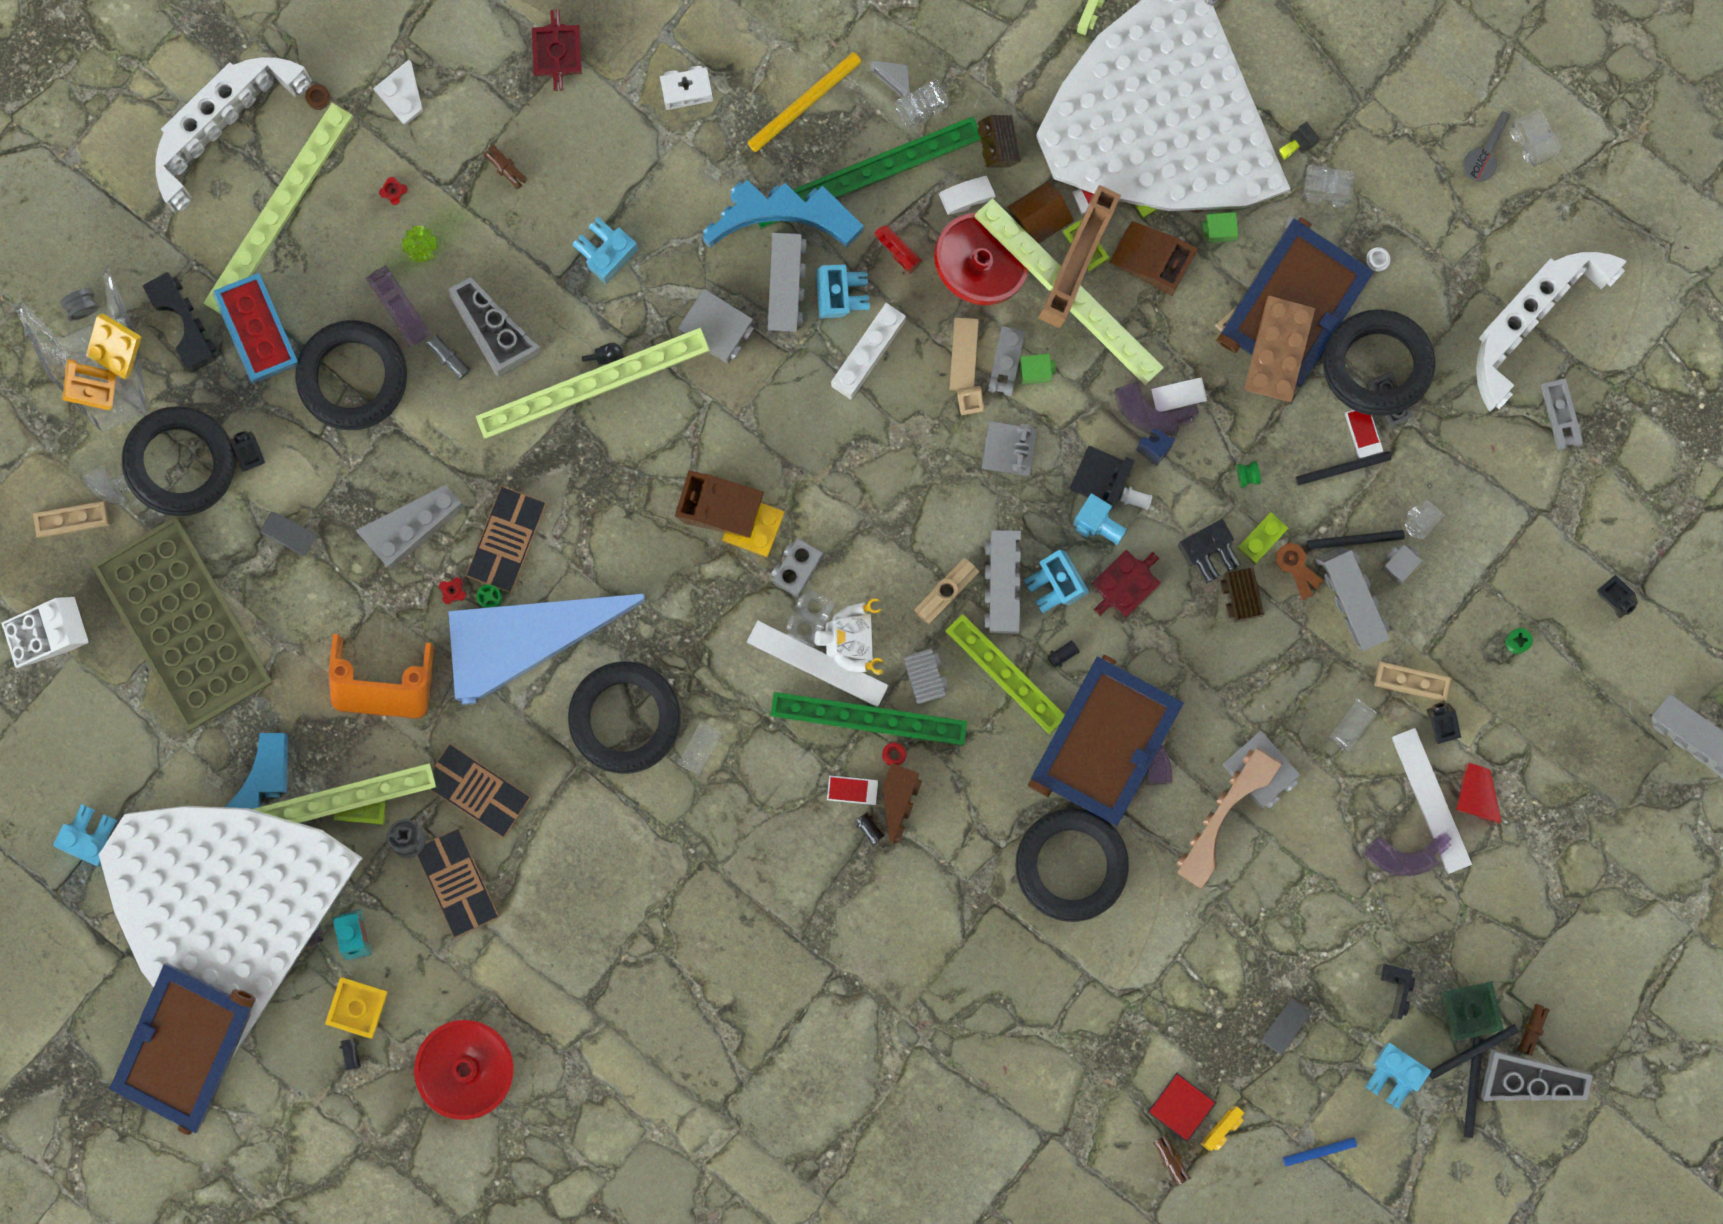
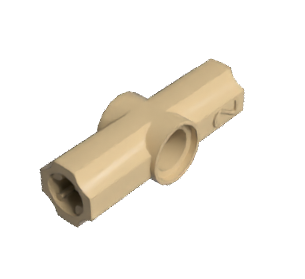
(935, 602)

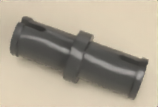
(448, 357)

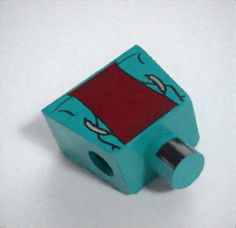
(351, 935)

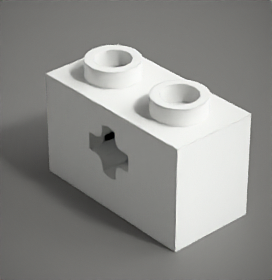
(698, 91)

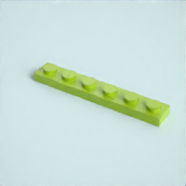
(1005, 674)

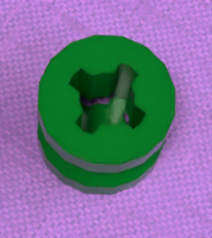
(1248, 474)
(486, 594)
(1514, 641)

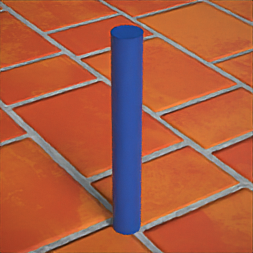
(1319, 1152)

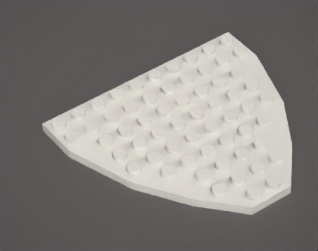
(1162, 116)
(222, 893)

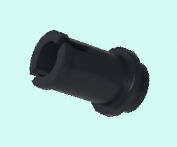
(1063, 654)
(869, 828)
(350, 1054)

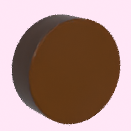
(317, 97)

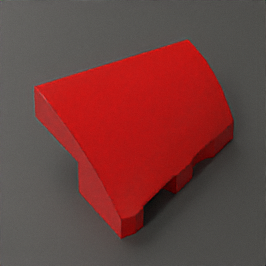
(900, 250)
(1478, 794)

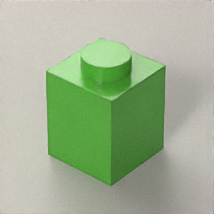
(1220, 227)
(1037, 369)

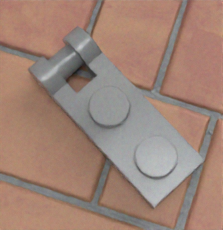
(1006, 360)
(1561, 413)

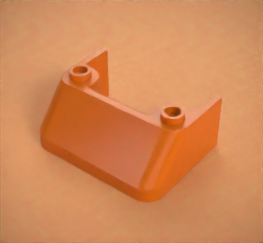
(376, 698)

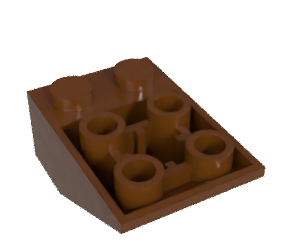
(1153, 257)
(718, 504)
(897, 793)

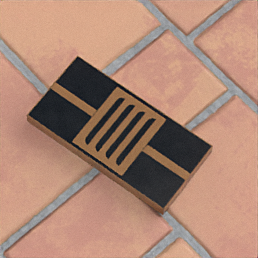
(506, 539)
(478, 791)
(457, 883)

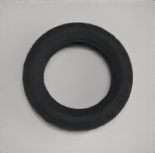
(329, 338)
(1379, 402)
(178, 419)
(624, 673)
(1040, 896)

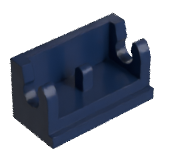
(1154, 448)

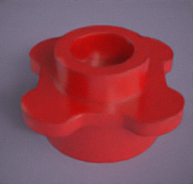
(392, 183)
(449, 597)

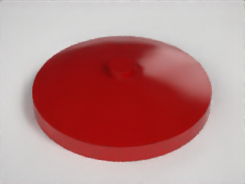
(976, 263)
(464, 1069)

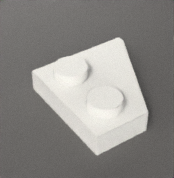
(401, 93)

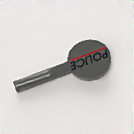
(1481, 163)

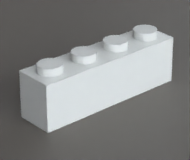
(868, 351)

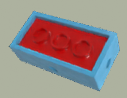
(255, 328)

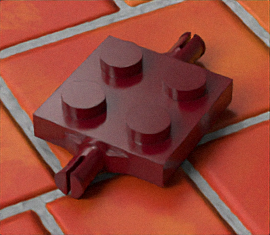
(556, 50)
(1126, 583)

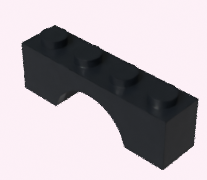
(166, 296)

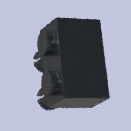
(1210, 540)

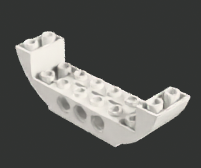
(211, 111)
(1554, 281)

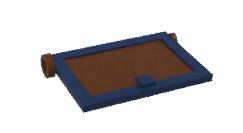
(1305, 272)
(1106, 741)
(182, 1047)

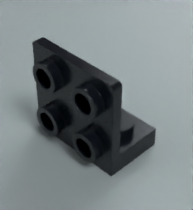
(1101, 475)
(1405, 984)

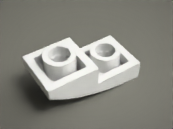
(964, 195)
(1179, 394)

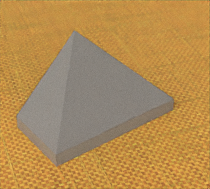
(893, 75)

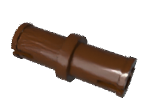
(505, 167)
(1533, 1029)
(1171, 1160)

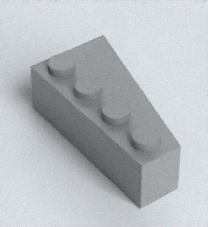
(785, 281)
(496, 334)
(408, 527)
(1004, 582)
(1354, 597)
(1691, 732)
(1524, 1078)

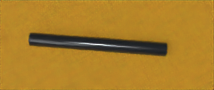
(1343, 468)
(1355, 539)
(1473, 1051)
(1472, 1093)

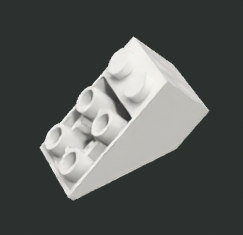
(45, 631)

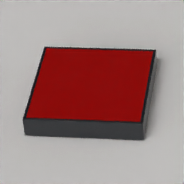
(1181, 1107)

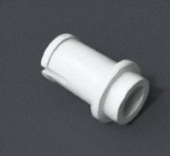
(1135, 498)

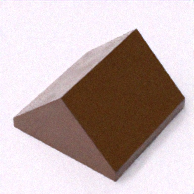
(1041, 212)

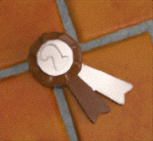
(1292, 560)

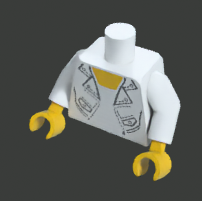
(850, 638)

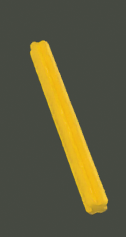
(804, 102)

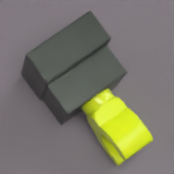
(1302, 139)

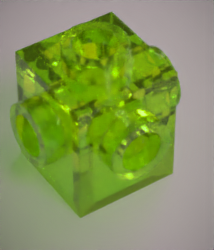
(420, 252)

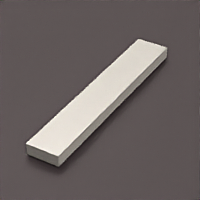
(816, 663)
(1430, 797)

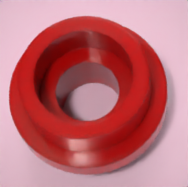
(897, 747)

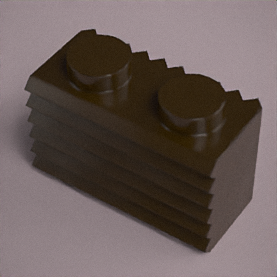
(999, 141)
(1242, 595)

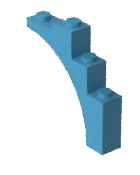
(752, 207)
(267, 774)

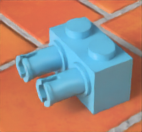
(612, 255)
(832, 291)
(1094, 520)
(1063, 577)
(76, 841)
(1397, 1064)

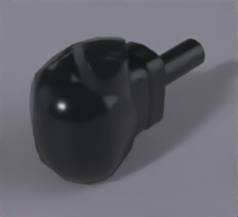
(605, 354)

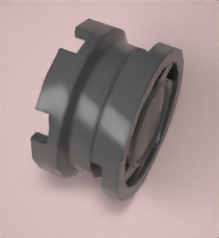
(79, 304)
(405, 837)

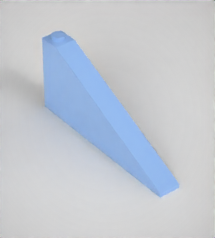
(508, 641)

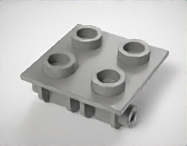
(1009, 448)

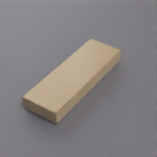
(963, 353)
(71, 519)
(1412, 681)

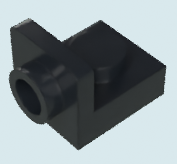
(247, 450)
(1618, 596)
(1444, 722)

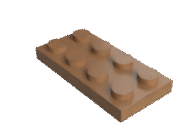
(1279, 349)

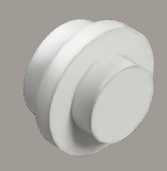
(1378, 259)

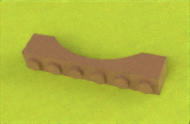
(1079, 256)
(1202, 861)

